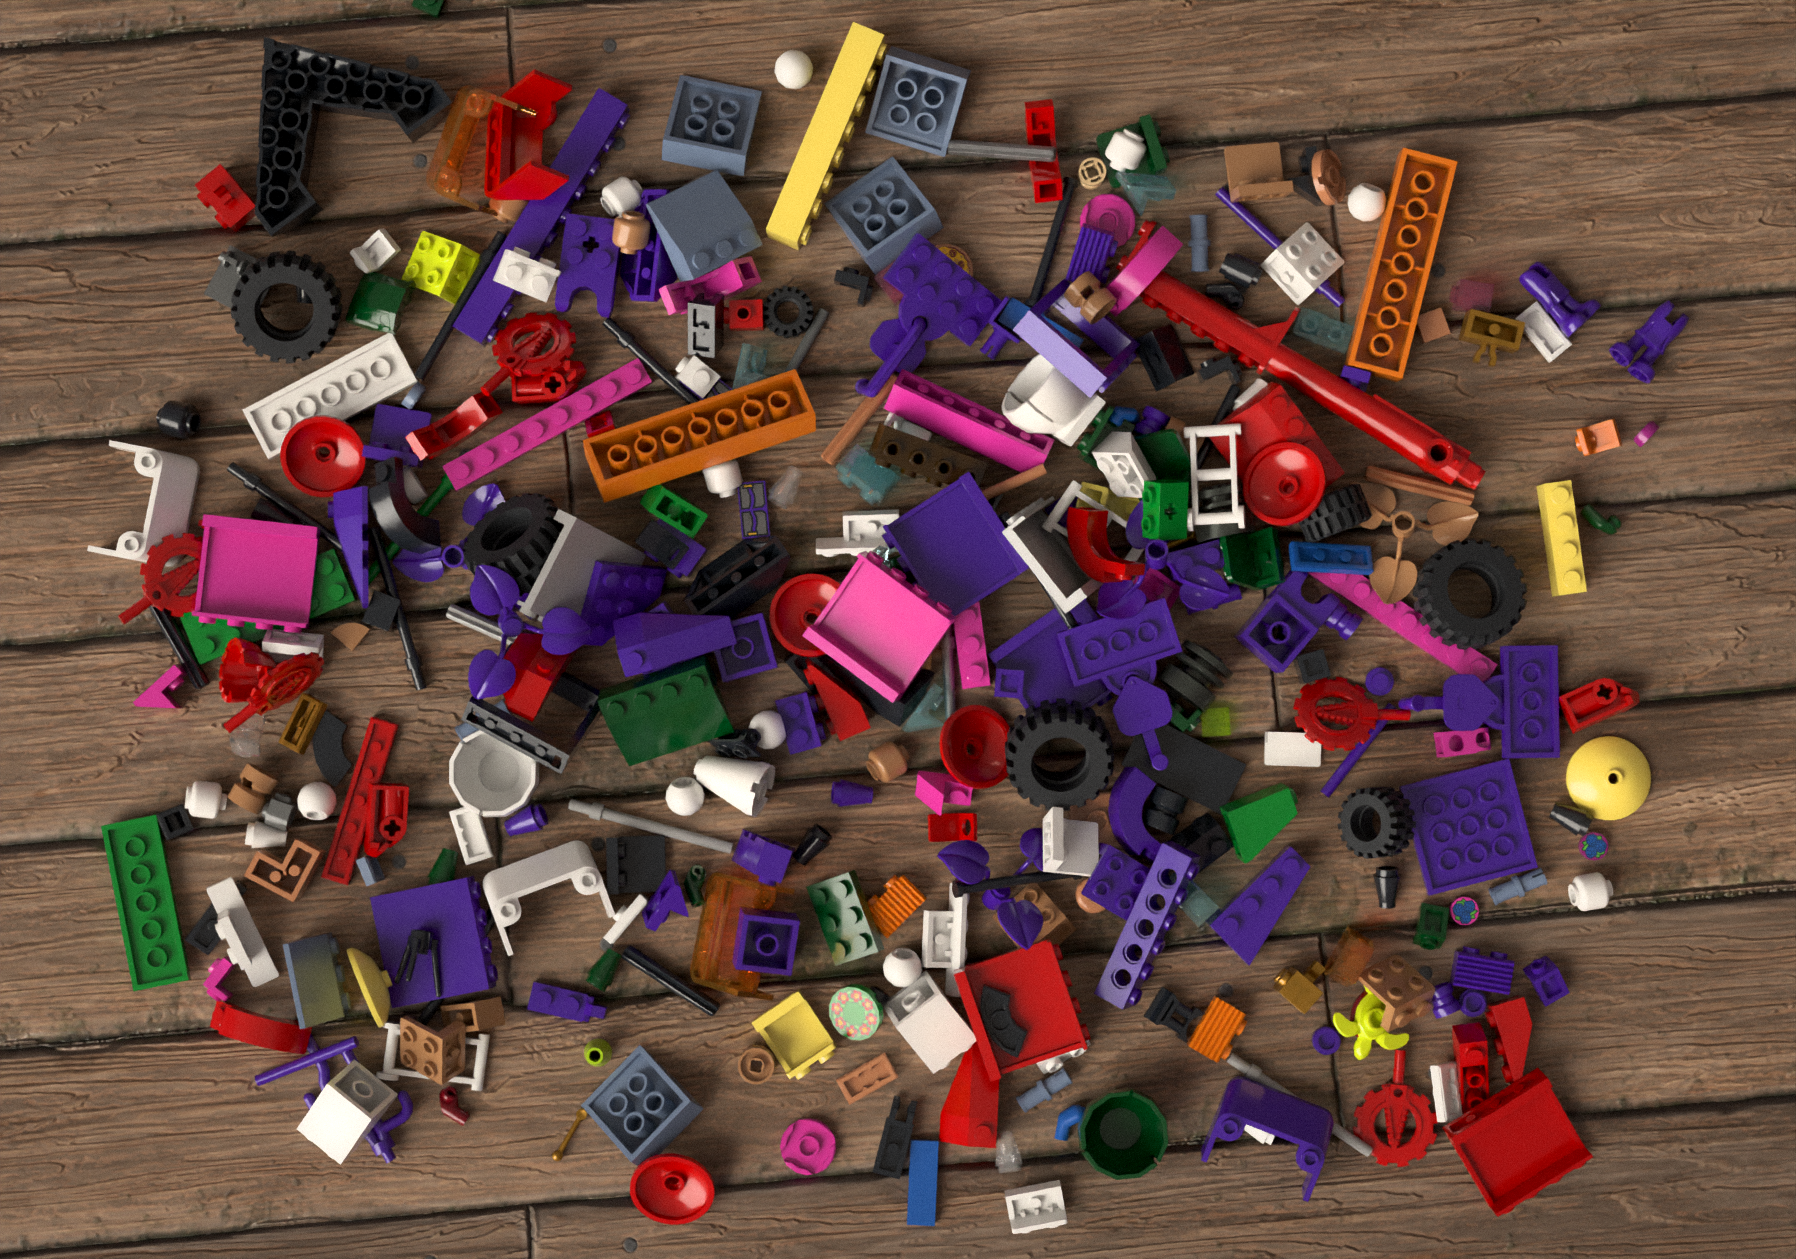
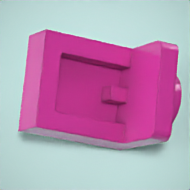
(219, 971)

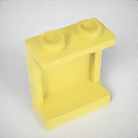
(795, 1035)

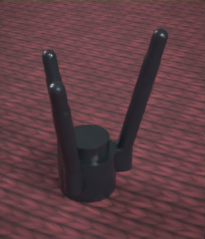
(419, 943)

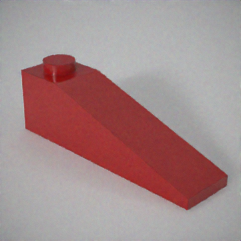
(971, 1105)

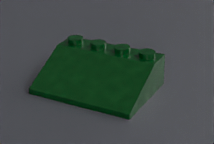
(665, 711)

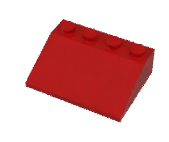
(1268, 420)

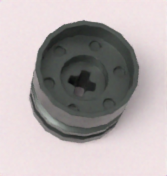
(1216, 500)
(1195, 675)

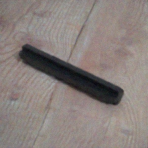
(180, 647)
(670, 980)

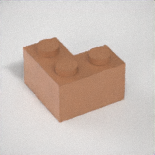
(286, 876)

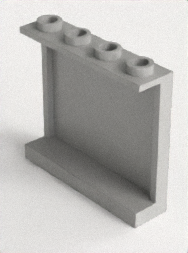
(1049, 556)
(571, 564)

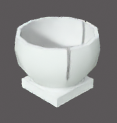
(1049, 403)
(491, 776)

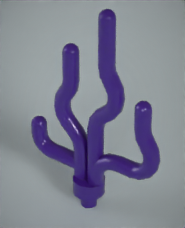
(379, 1136)

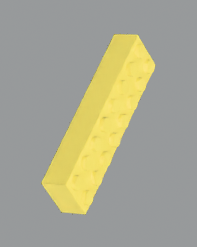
(825, 136)

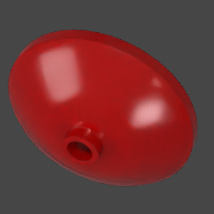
(318, 472)
(1271, 475)
(794, 604)
(985, 736)
(670, 1198)

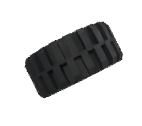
(276, 341)
(515, 538)
(1498, 574)
(1052, 722)

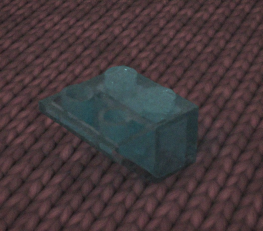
(871, 479)

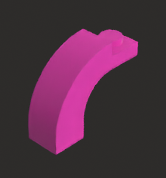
(1143, 268)
(727, 280)

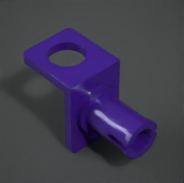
(1000, 334)

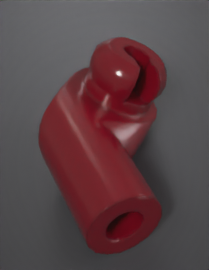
(449, 1106)

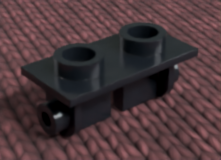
(738, 744)

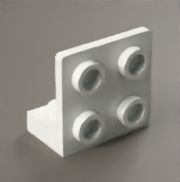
(1302, 263)
(1069, 844)

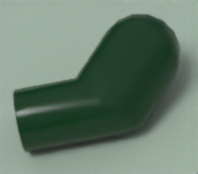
(693, 885)

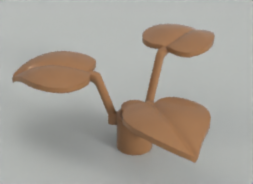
(1447, 519)

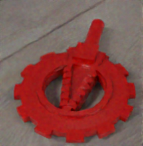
(525, 357)
(163, 589)
(280, 687)
(1356, 712)
(1396, 1100)

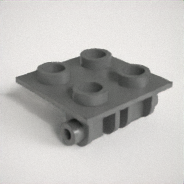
(227, 275)

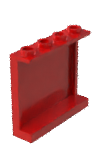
(1037, 1003)
(1517, 1142)

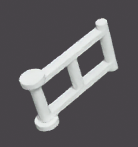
(1062, 505)
(1238, 512)
(391, 1073)

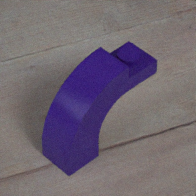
(1126, 813)

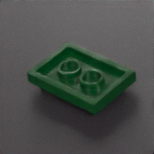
(845, 917)

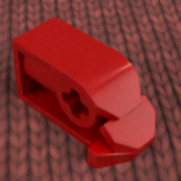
(538, 388)
(1584, 707)
(384, 804)

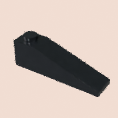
(893, 712)

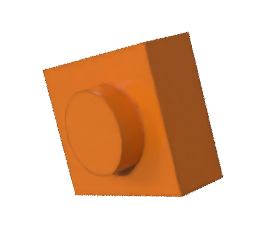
(1598, 437)

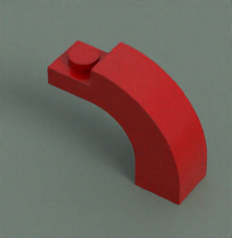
(1040, 131)
(455, 427)
(1091, 548)
(259, 1029)

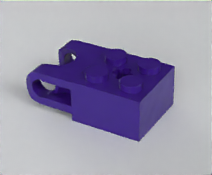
(587, 270)
(1294, 618)

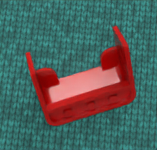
(516, 141)

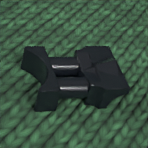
(1161, 1013)

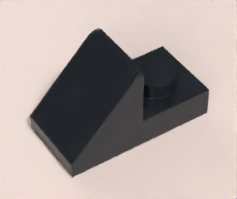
(1304, 185)

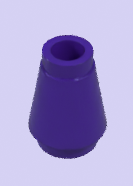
(850, 793)
(527, 820)

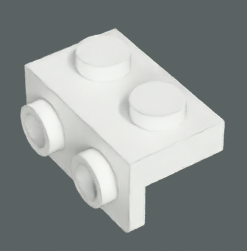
(1036, 1207)

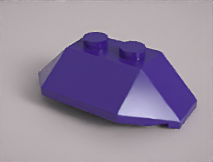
(651, 266)

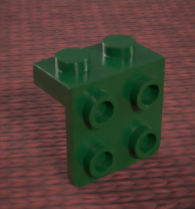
(1155, 157)
(1102, 429)
(1166, 455)
(1253, 559)

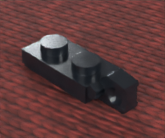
(204, 934)

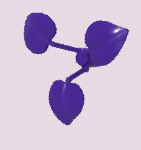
(429, 565)
(494, 591)
(1123, 600)
(967, 863)

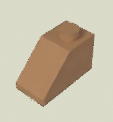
(476, 1014)

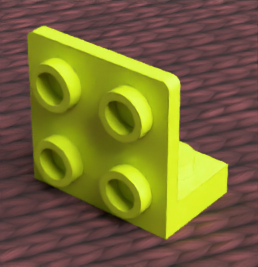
(441, 266)

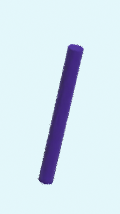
(1352, 758)
(306, 1061)

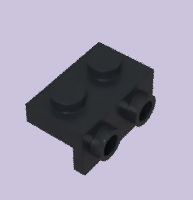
(1205, 839)

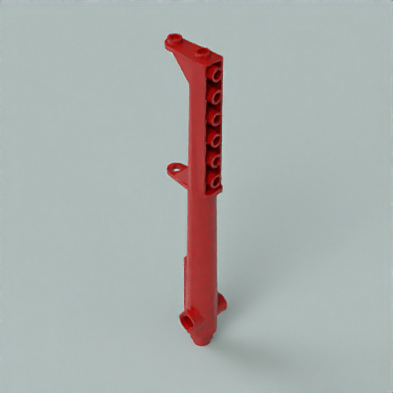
(1263, 349)

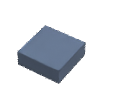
(370, 870)

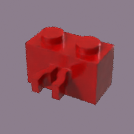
(226, 197)

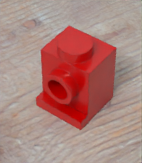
(755, 318)

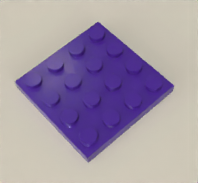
(1469, 827)

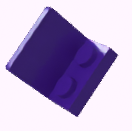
(389, 434)
(800, 723)
(1115, 881)

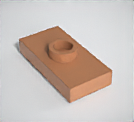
(867, 1078)

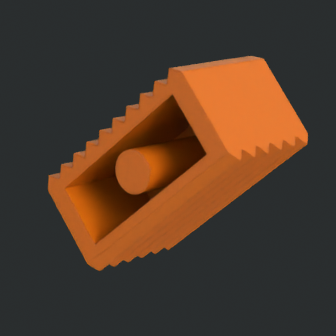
(895, 904)
(1217, 1030)

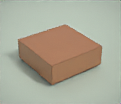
(1432, 325)

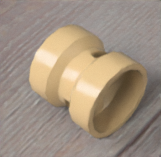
(1090, 178)

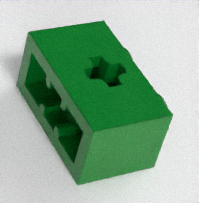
(674, 509)
(1165, 509)

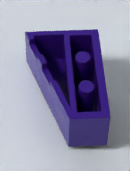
(763, 857)

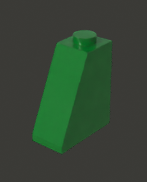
(1258, 819)

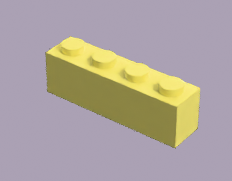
(1561, 538)

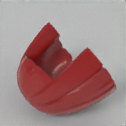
(242, 669)

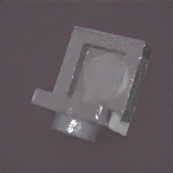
(247, 737)

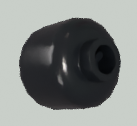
(178, 419)

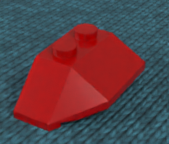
(535, 675)

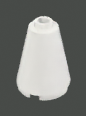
(737, 781)

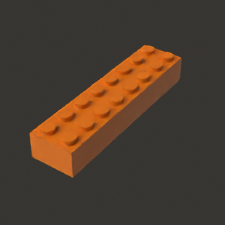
(1400, 264)
(699, 435)

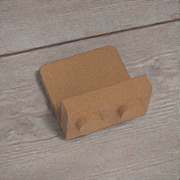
(1400, 989)

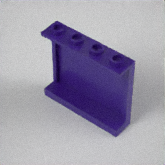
(955, 546)
(1044, 664)
(458, 923)

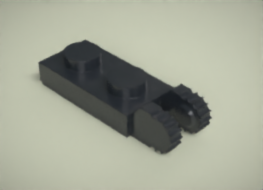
(894, 1141)

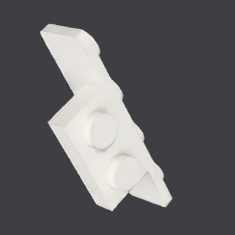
(861, 533)
(241, 933)
(945, 939)

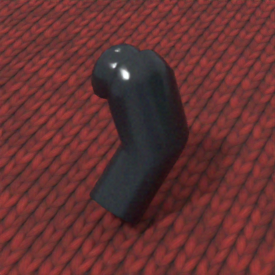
(1227, 292)

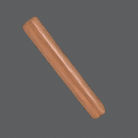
(856, 423)
(1419, 485)

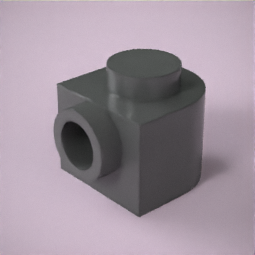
(280, 811)

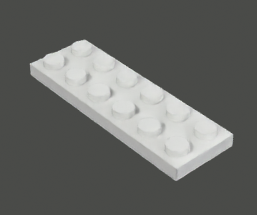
(335, 390)

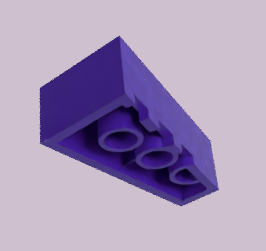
(1258, 905)

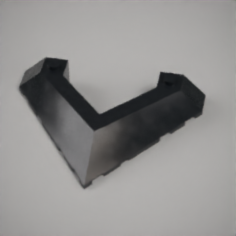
(295, 90)

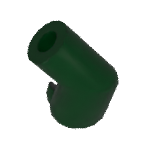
(1599, 522)

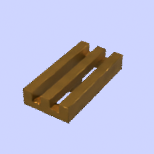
(306, 725)

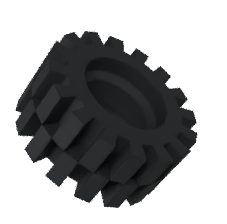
(782, 295)

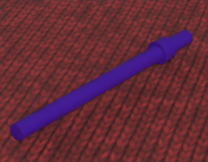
(1272, 240)

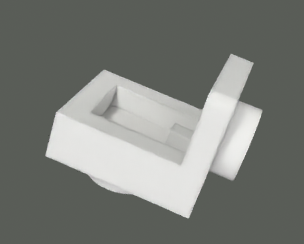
(375, 252)
(696, 375)

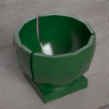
(1123, 1133)

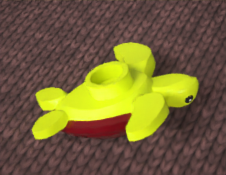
(1365, 1025)

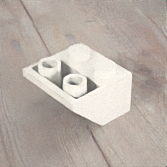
(1123, 464)

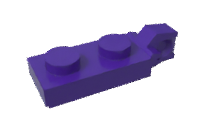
(564, 1003)

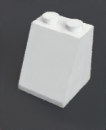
(930, 1022)
(346, 1111)

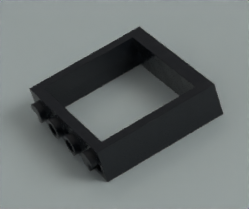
(528, 738)

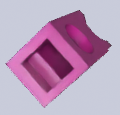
(1461, 742)

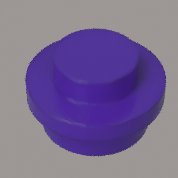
(1379, 681)
(1472, 1002)

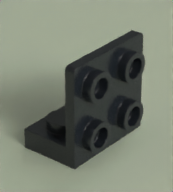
(635, 863)

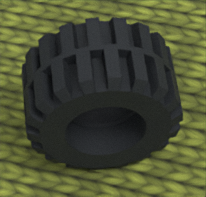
(1336, 513)
(1358, 824)

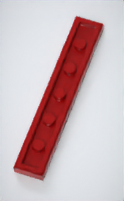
(352, 820)

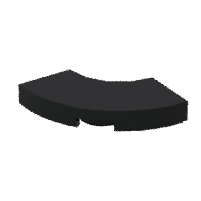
(329, 748)
(999, 1021)

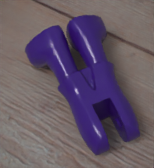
(1556, 298)
(1656, 336)

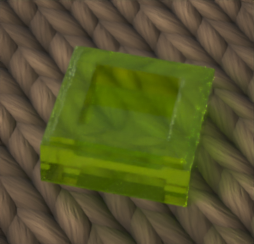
(1215, 722)

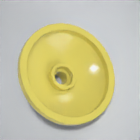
(1589, 774)
(373, 984)

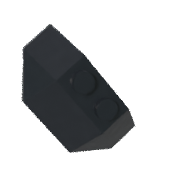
(738, 577)

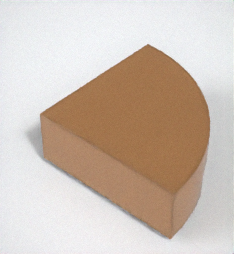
(351, 634)

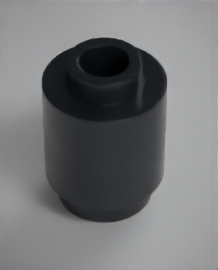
(1240, 270)

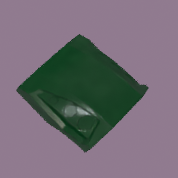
(380, 302)

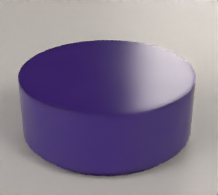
(1326, 1040)

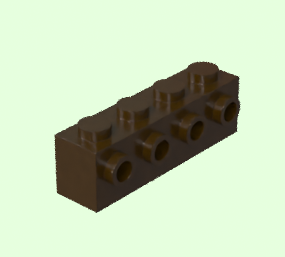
(923, 457)

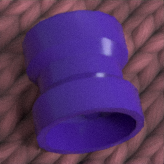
(1152, 421)
(1343, 621)
(1444, 1001)

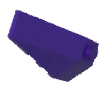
(351, 526)
(658, 640)

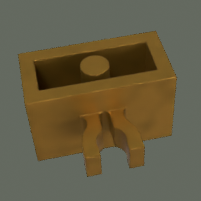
(1491, 332)
(1299, 987)

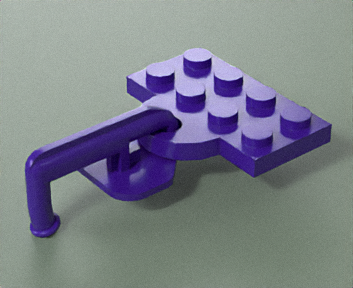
(943, 298)
(1122, 648)
(1517, 701)

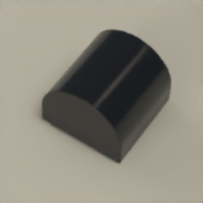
(175, 822)

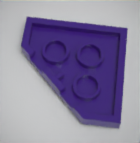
(618, 592)

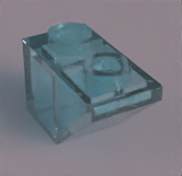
(1198, 904)

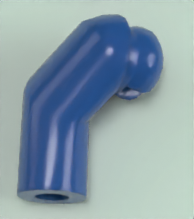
(1127, 413)
(1066, 1119)

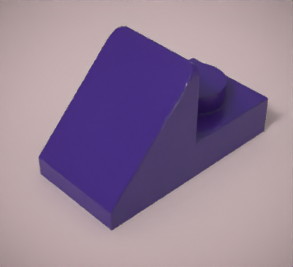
(666, 898)

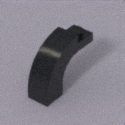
(395, 512)

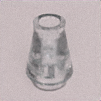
(785, 488)
(1007, 1153)

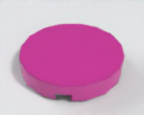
(1111, 214)
(808, 1146)

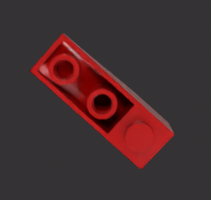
(842, 705)
(1513, 1030)
(1471, 1061)

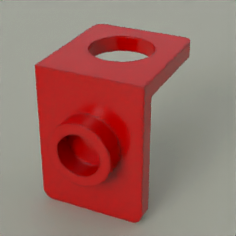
(951, 827)

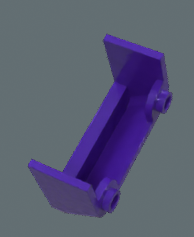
(1276, 1113)

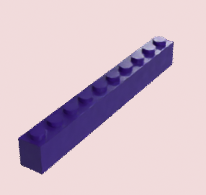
(541, 218)

